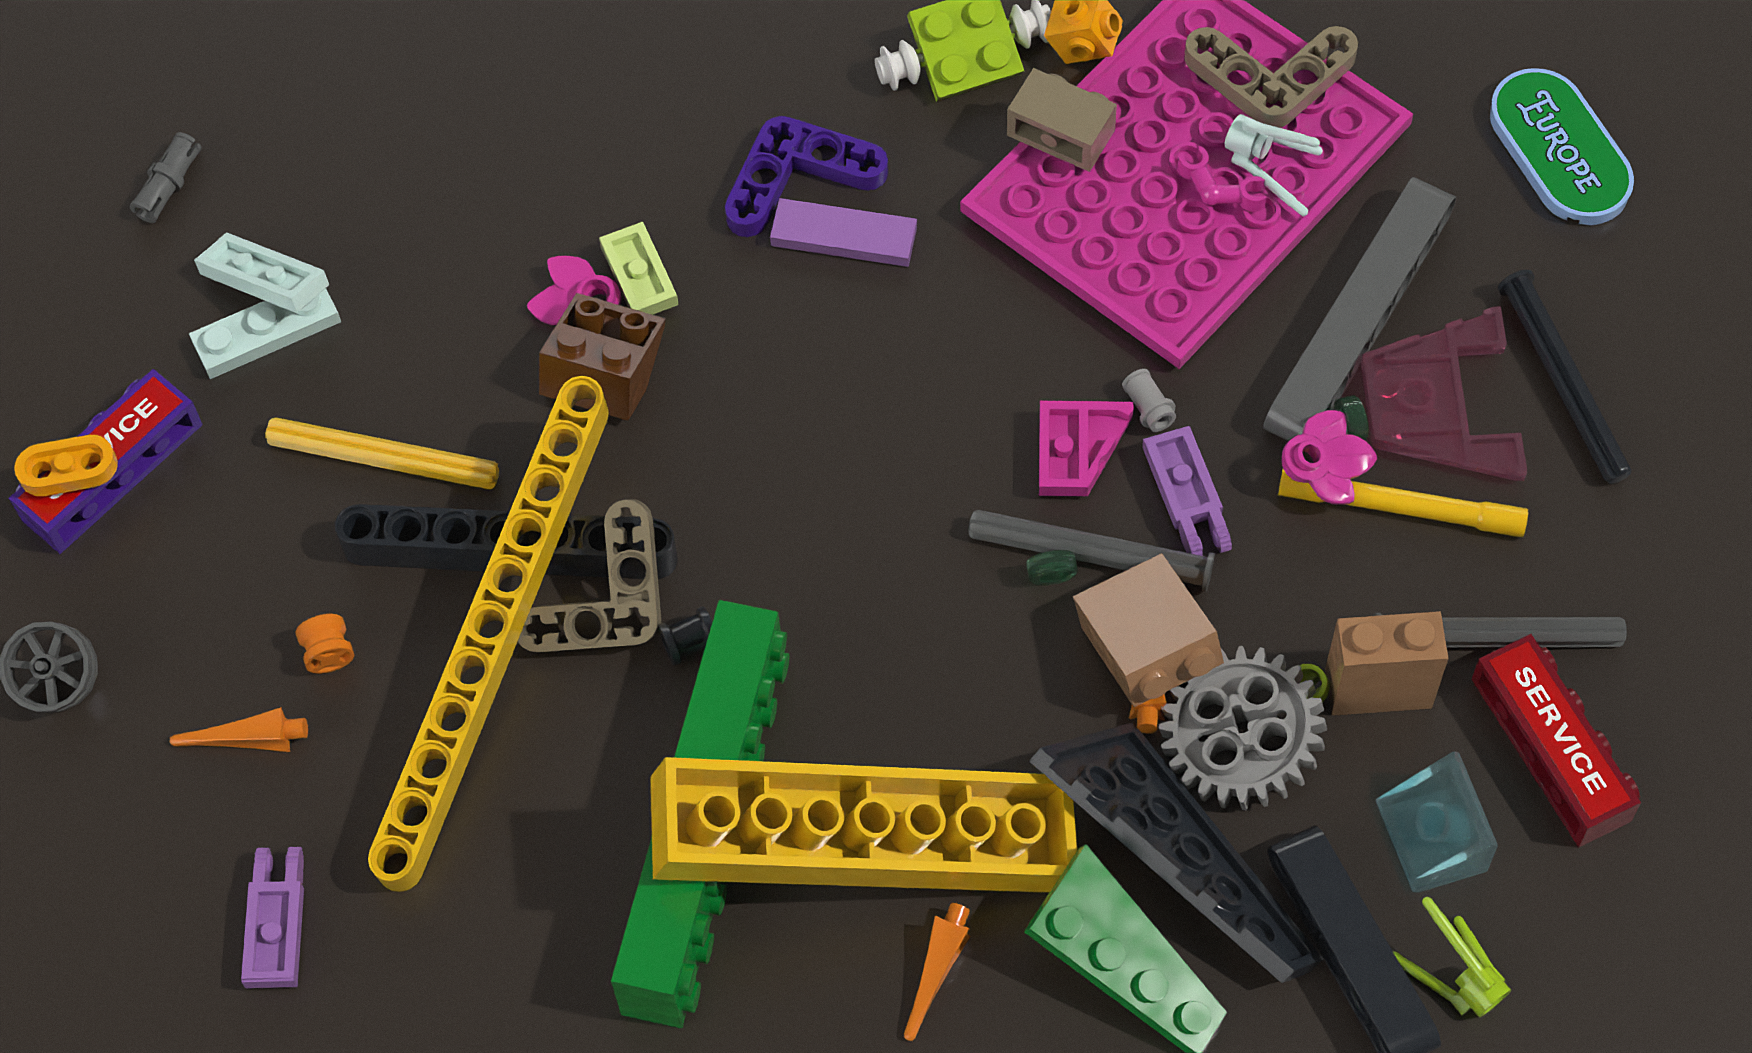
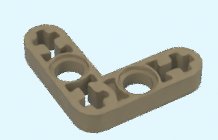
(1278, 85)
(623, 596)

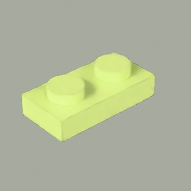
(638, 269)

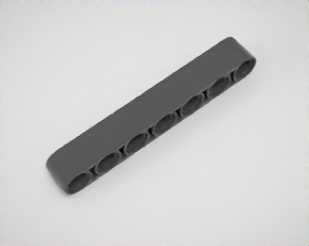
(1361, 308)

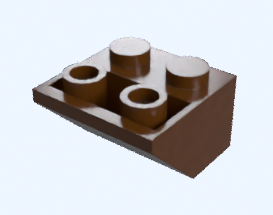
(605, 344)

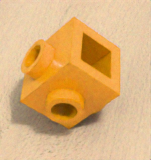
(1083, 29)

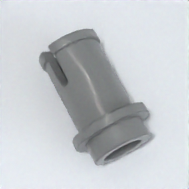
(1155, 409)

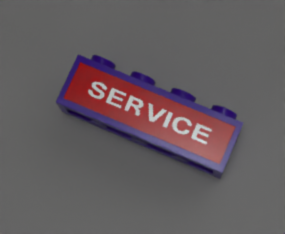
(142, 431)

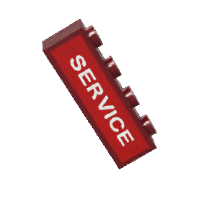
(1556, 740)

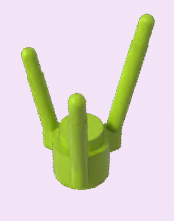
(1480, 984)

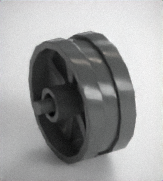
(48, 667)

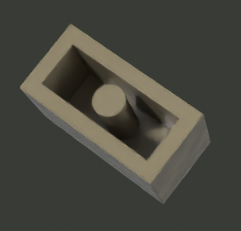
(1061, 119)

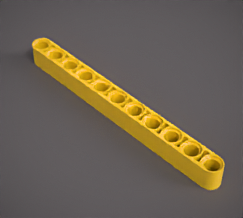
(490, 653)

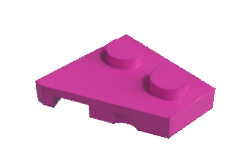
(1077, 443)

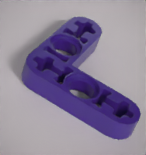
(797, 155)

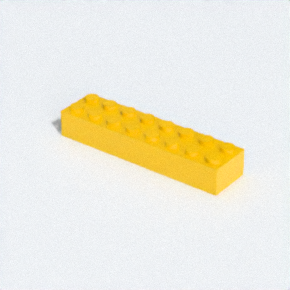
(858, 826)

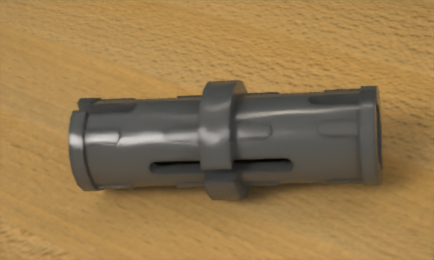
(165, 177)

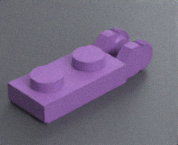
(1186, 488)
(273, 923)

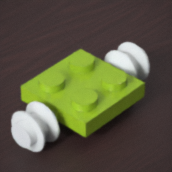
(963, 45)

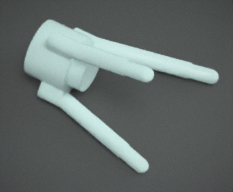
(1253, 139)

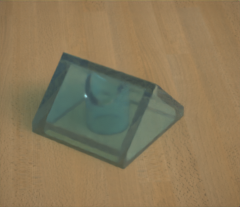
(1438, 825)

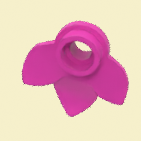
(570, 277)
(1334, 455)

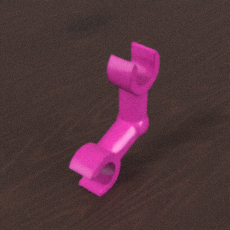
(1213, 193)

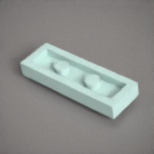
(262, 272)
(259, 332)

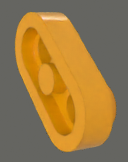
(68, 464)

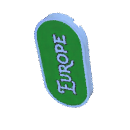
(1561, 146)

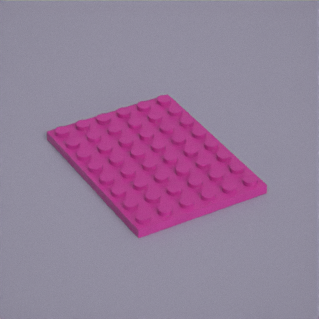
(1136, 230)

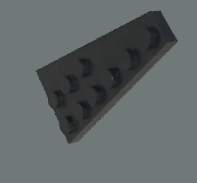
(1154, 815)

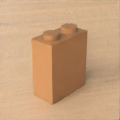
(1148, 630)
(1386, 663)

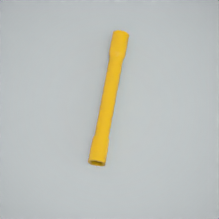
(1481, 515)

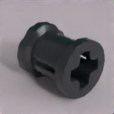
(685, 635)

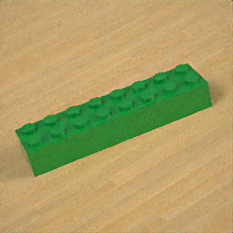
(724, 721)

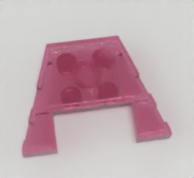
(1420, 404)

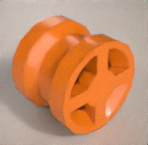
(324, 643)

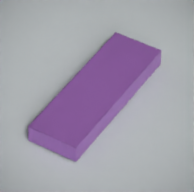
(843, 232)

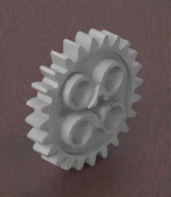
(1253, 769)

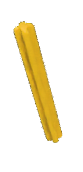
(382, 453)

